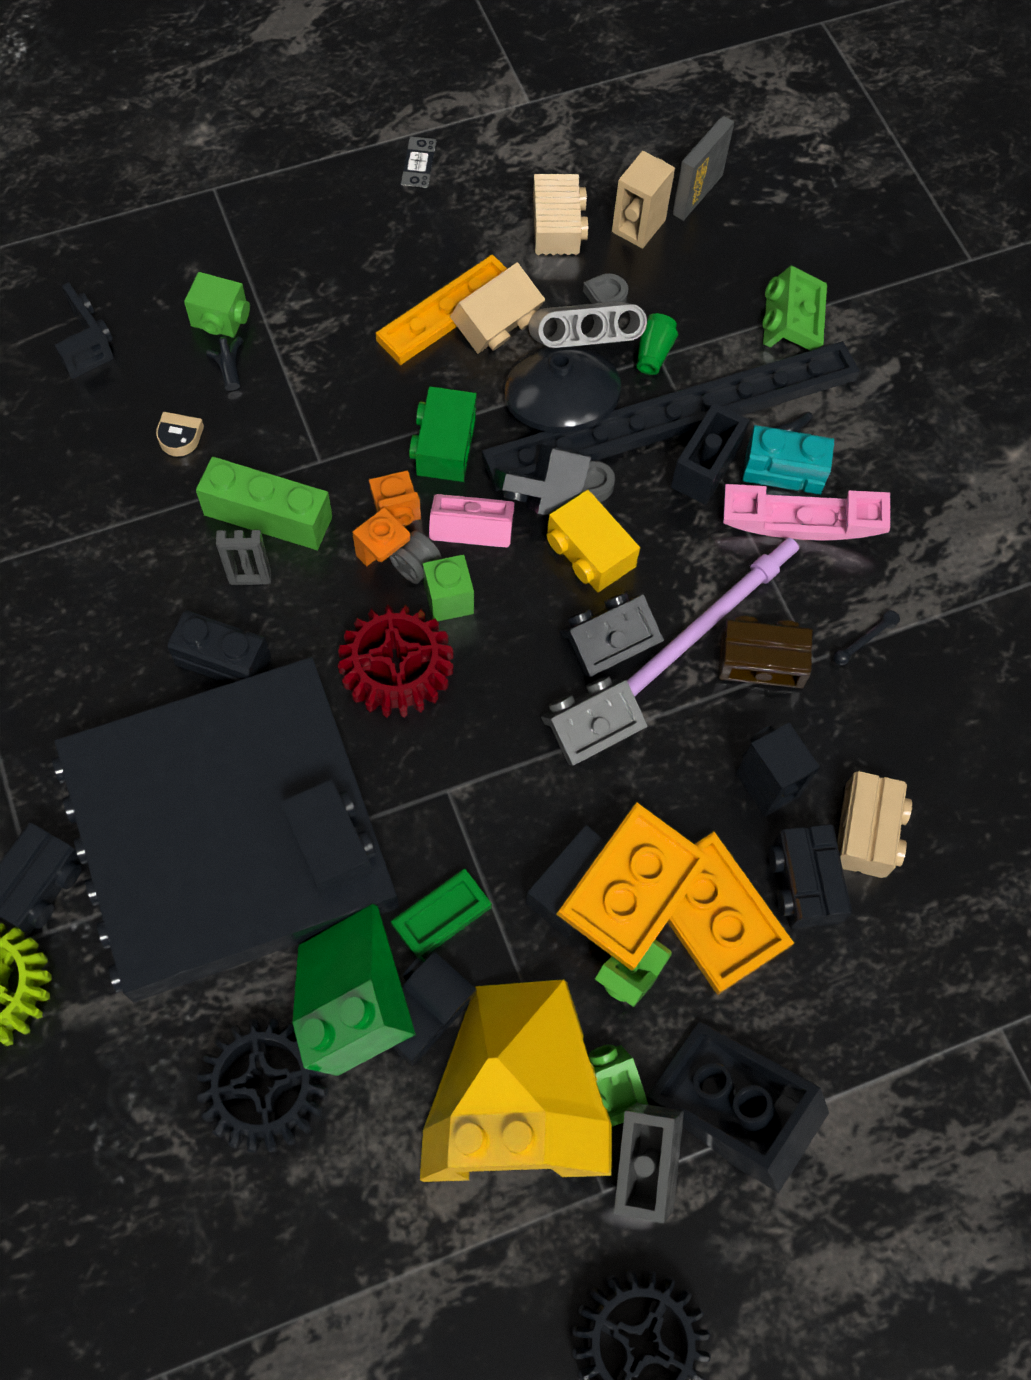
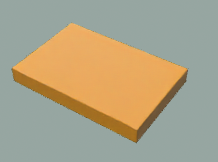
(633, 886)
(726, 921)

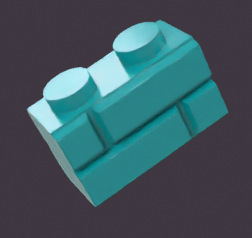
(788, 459)

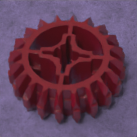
(392, 626)

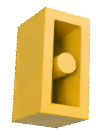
(592, 541)

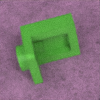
(633, 985)

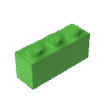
(264, 503)

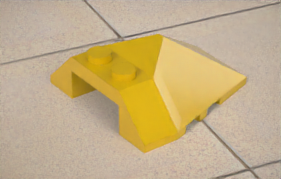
(518, 1090)

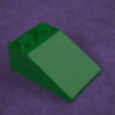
(348, 996)

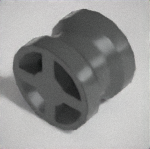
(410, 557)

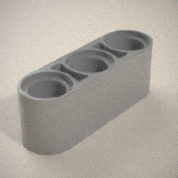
(604, 329)

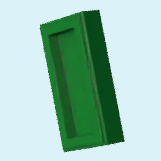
(441, 914)

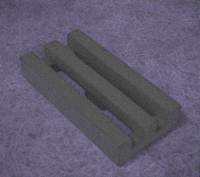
(243, 545)

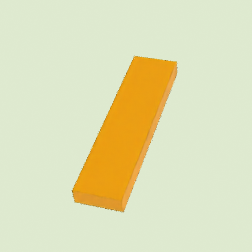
(431, 317)

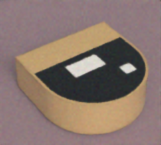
(179, 433)

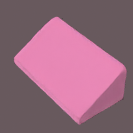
(471, 520)

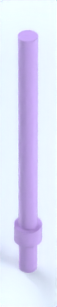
(762, 571)

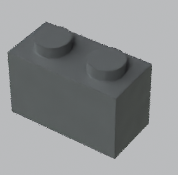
(649, 1162)

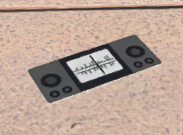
(418, 162)

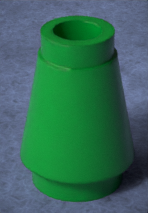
(656, 343)

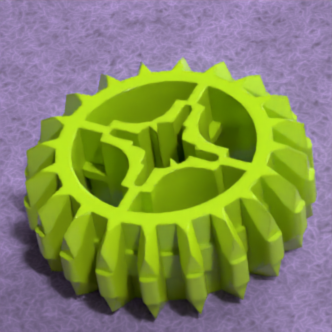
(29, 964)

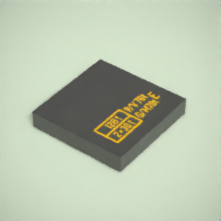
(702, 167)

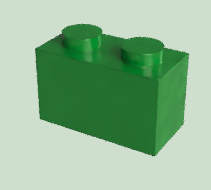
(445, 434)

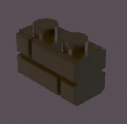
(765, 652)

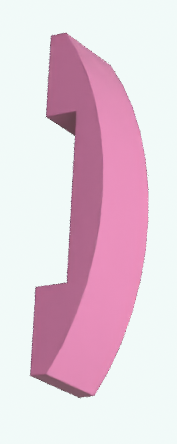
(806, 517)

